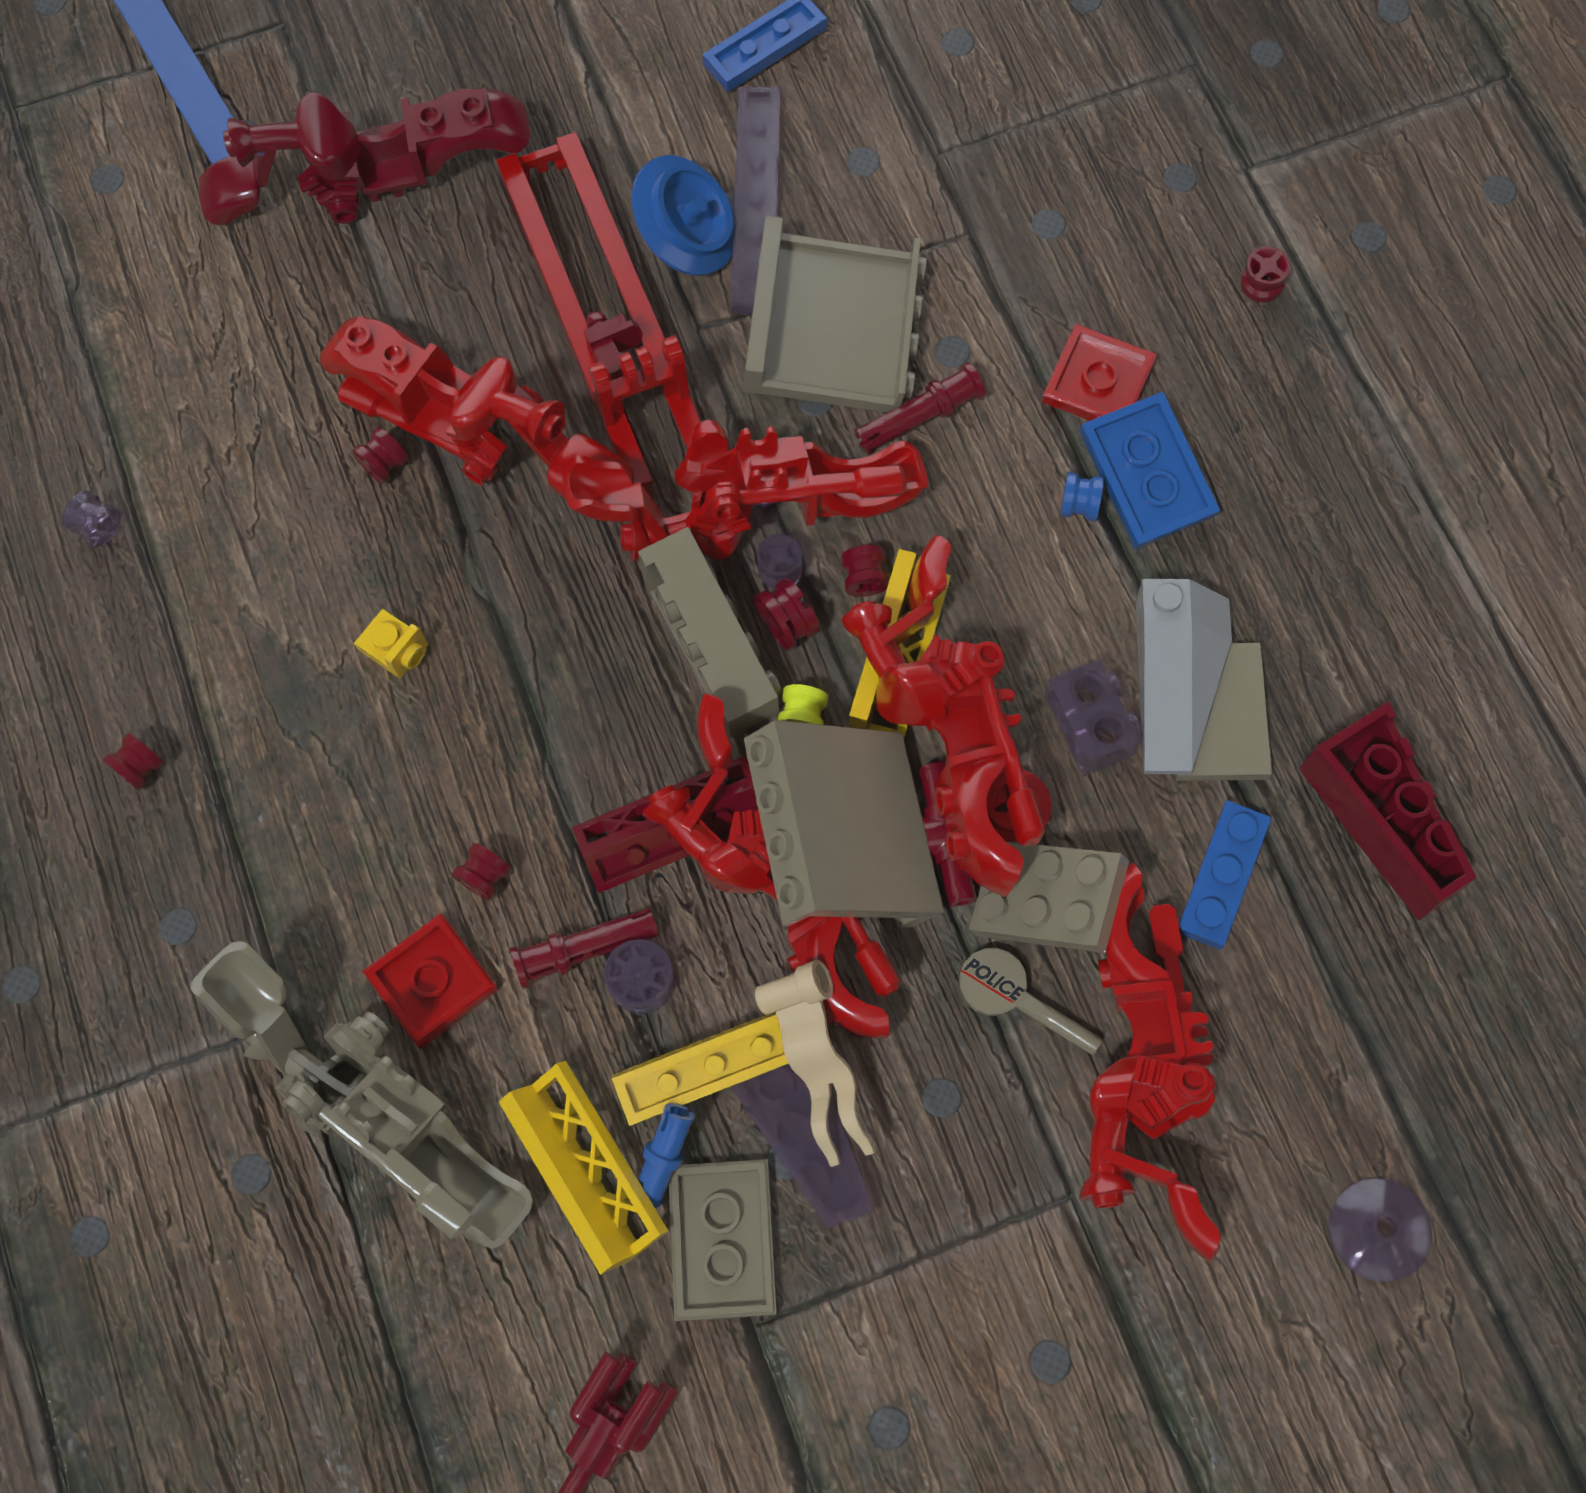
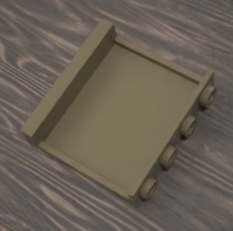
(833, 321)
(842, 823)

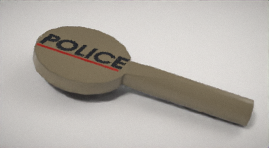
(997, 983)

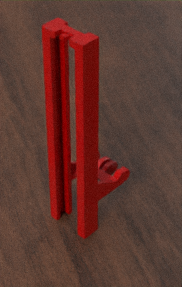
(659, 359)

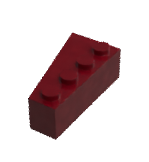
(1390, 811)

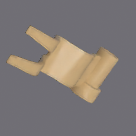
(810, 1052)

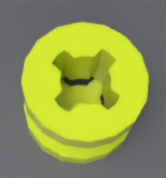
(803, 704)

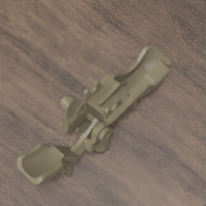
(365, 1101)

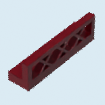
(644, 846)

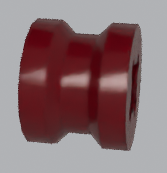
(1262, 263)
(380, 455)
(865, 570)
(133, 761)
(481, 871)

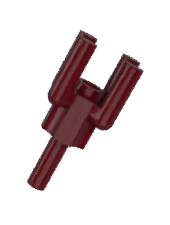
(608, 1428)

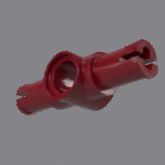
(957, 883)

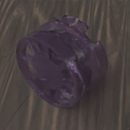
(639, 976)

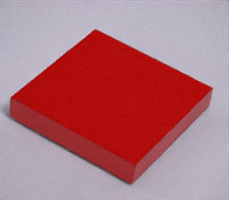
(1097, 374)
(430, 981)

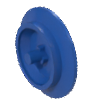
(683, 215)

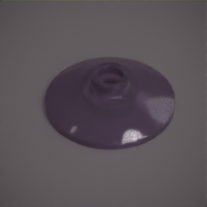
(1356, 1235)

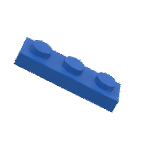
(764, 42)
(1223, 875)

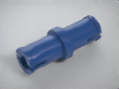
(664, 1151)

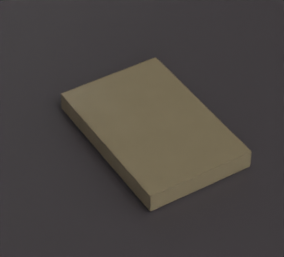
(1237, 728)
(722, 1241)

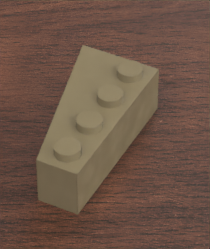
(709, 631)

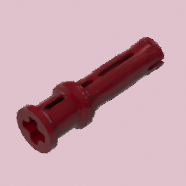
(937, 400)
(561, 953)

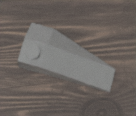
(1180, 664)

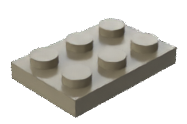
(1058, 901)

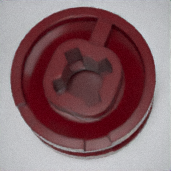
(786, 614)

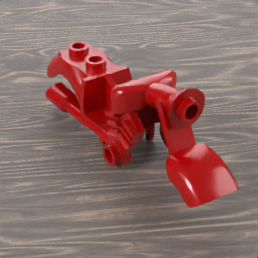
(445, 405)
(734, 480)
(956, 696)
(745, 868)
(1162, 1076)

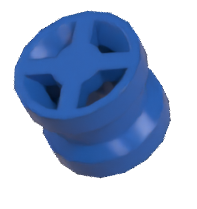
(1081, 496)

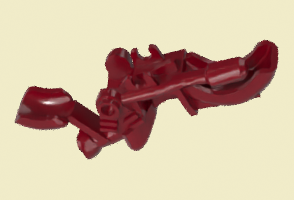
(362, 160)

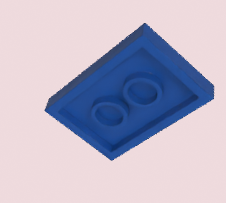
(1149, 470)

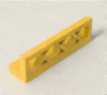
(896, 597)
(700, 1068)
(576, 1174)

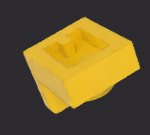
(392, 643)

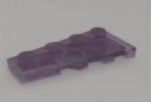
(782, 1112)

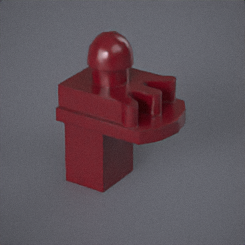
(609, 338)

